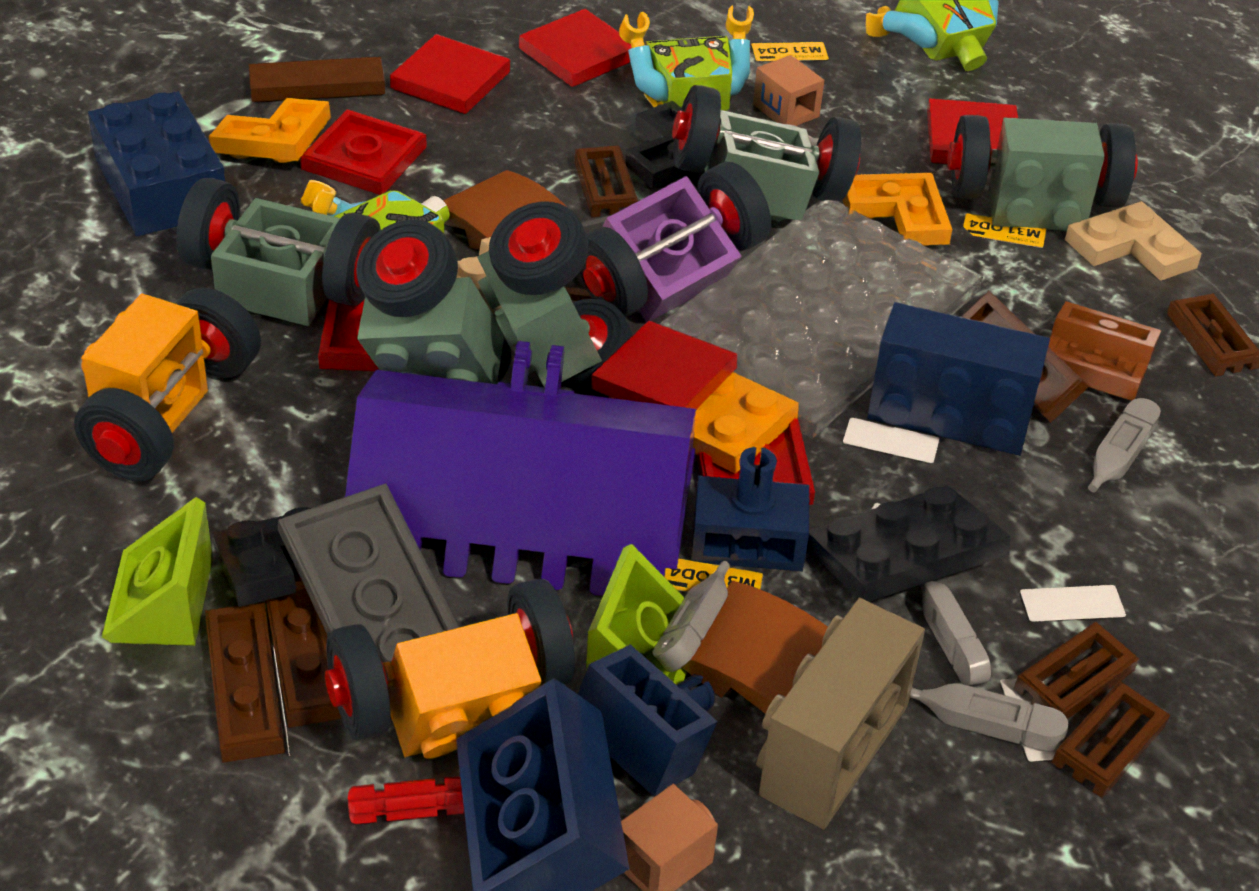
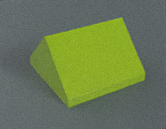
(163, 582)
(634, 611)

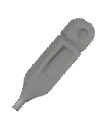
(1124, 441)
(692, 621)
(955, 634)
(996, 715)

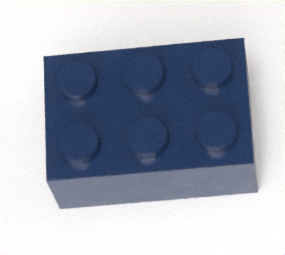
(152, 157)
(957, 378)
(541, 796)

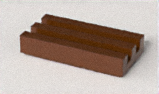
(609, 199)
(1207, 336)
(1032, 678)
(1088, 766)

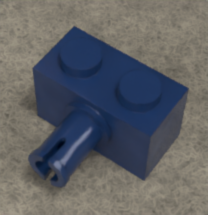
(751, 518)
(649, 721)

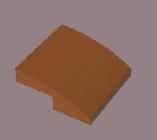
(490, 201)
(1104, 348)
(756, 645)

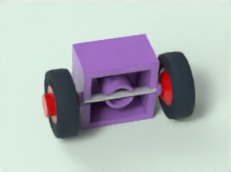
(676, 241)

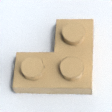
(1134, 232)

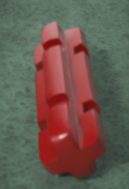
(405, 800)

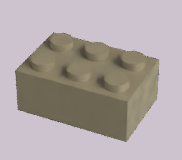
(838, 711)

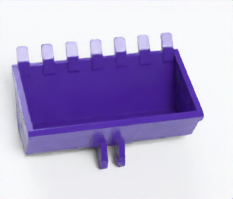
(526, 468)

